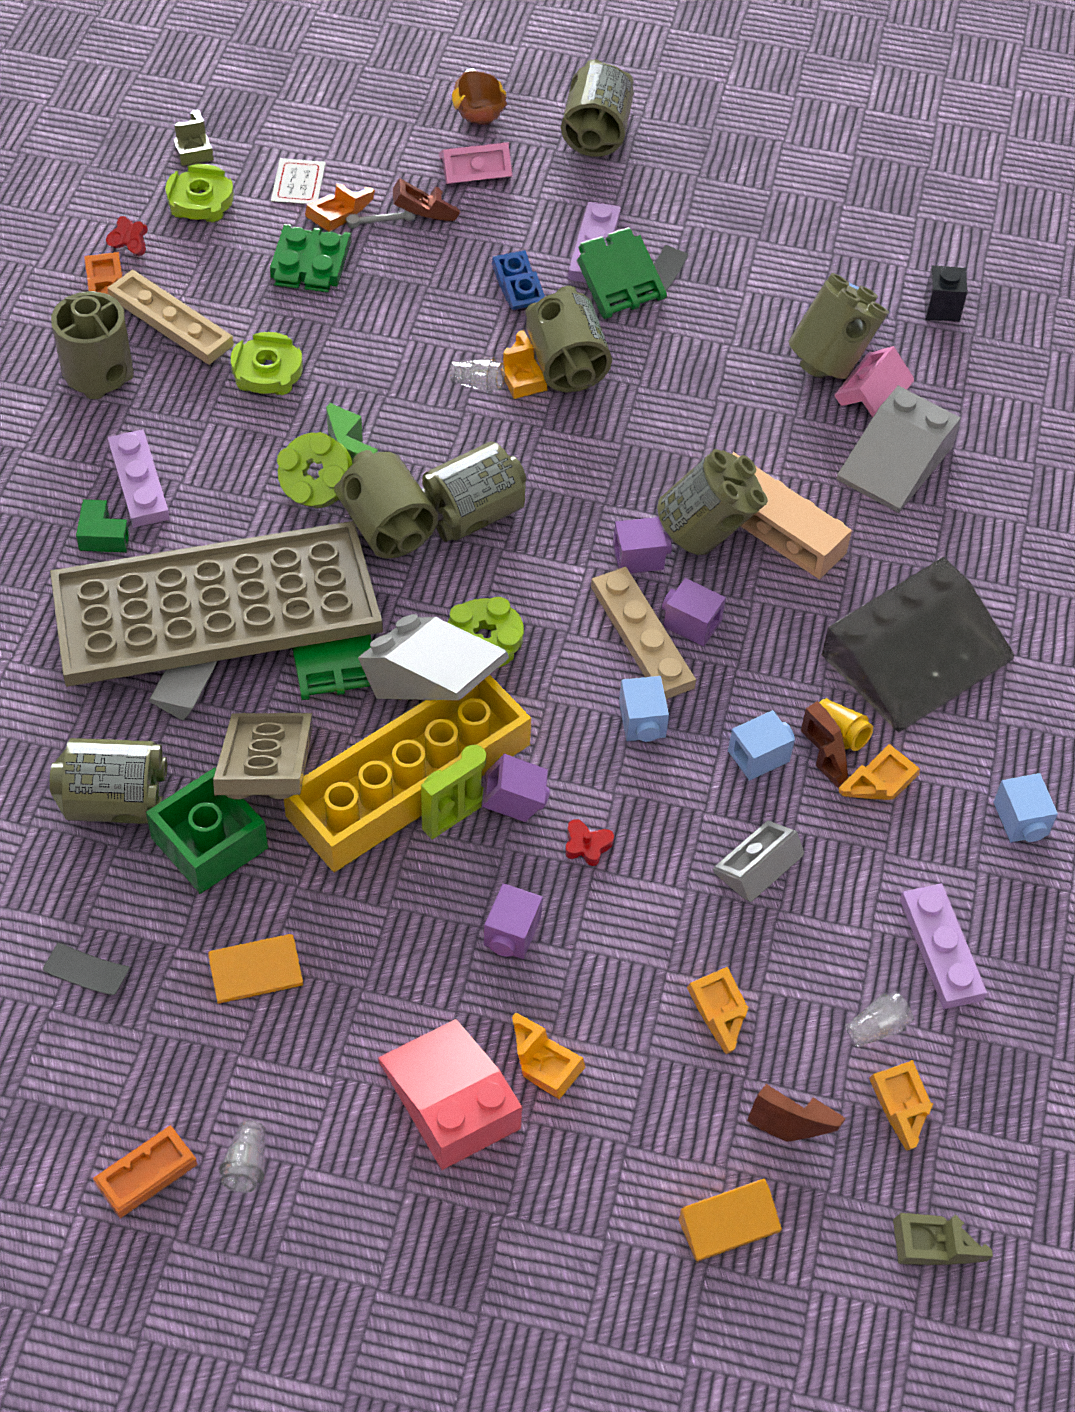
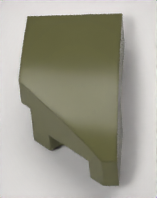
(191, 141)
(936, 1241)

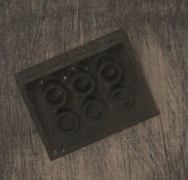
(917, 644)

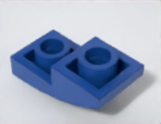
(517, 279)

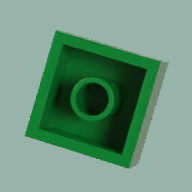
(206, 832)

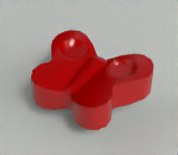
(128, 235)
(587, 843)

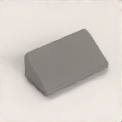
(181, 688)
(760, 860)

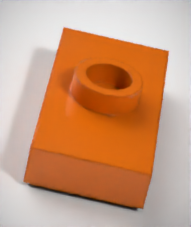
(145, 1171)

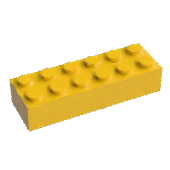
(378, 781)

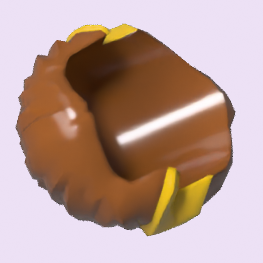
(479, 97)

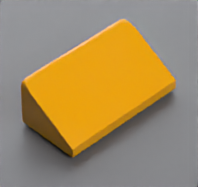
(255, 968)
(729, 1220)

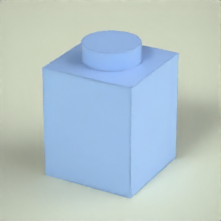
(643, 708)
(761, 744)
(1025, 808)

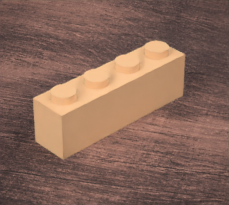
(798, 528)

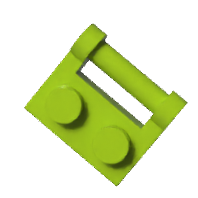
(453, 793)

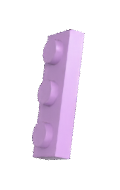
(598, 221)
(138, 478)
(943, 946)

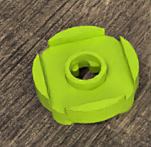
(188, 203)
(266, 379)
(295, 462)
(493, 615)

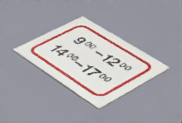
(298, 181)

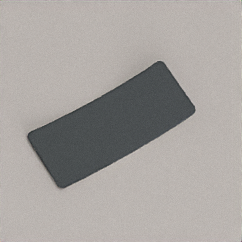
(669, 264)
(85, 969)

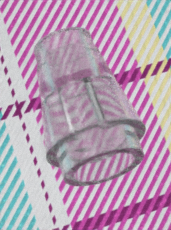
(479, 374)
(881, 1019)
(244, 1158)

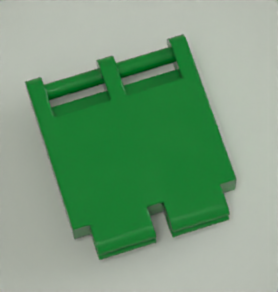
(309, 258)
(619, 272)
(331, 666)

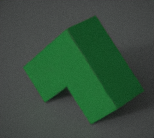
(99, 532)

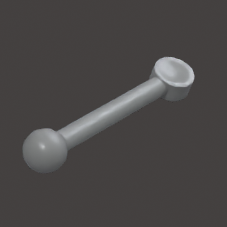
(354, 220)

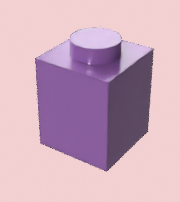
(641, 544)
(693, 611)
(515, 788)
(512, 921)

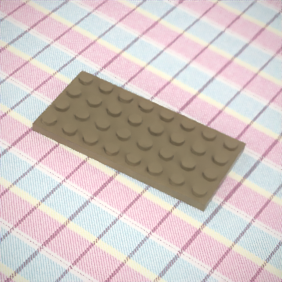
(212, 603)

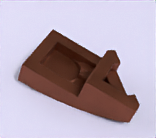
(420, 203)
(827, 737)
(789, 1120)

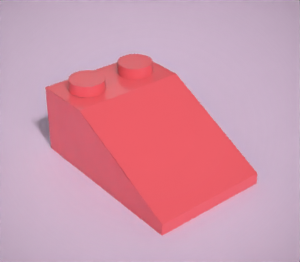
(452, 1093)

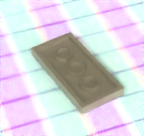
(264, 755)

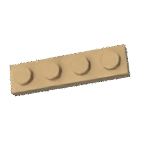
(171, 317)
(642, 631)

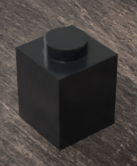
(945, 293)

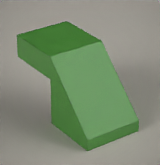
(346, 429)

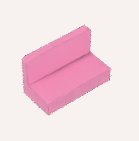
(476, 163)
(875, 379)

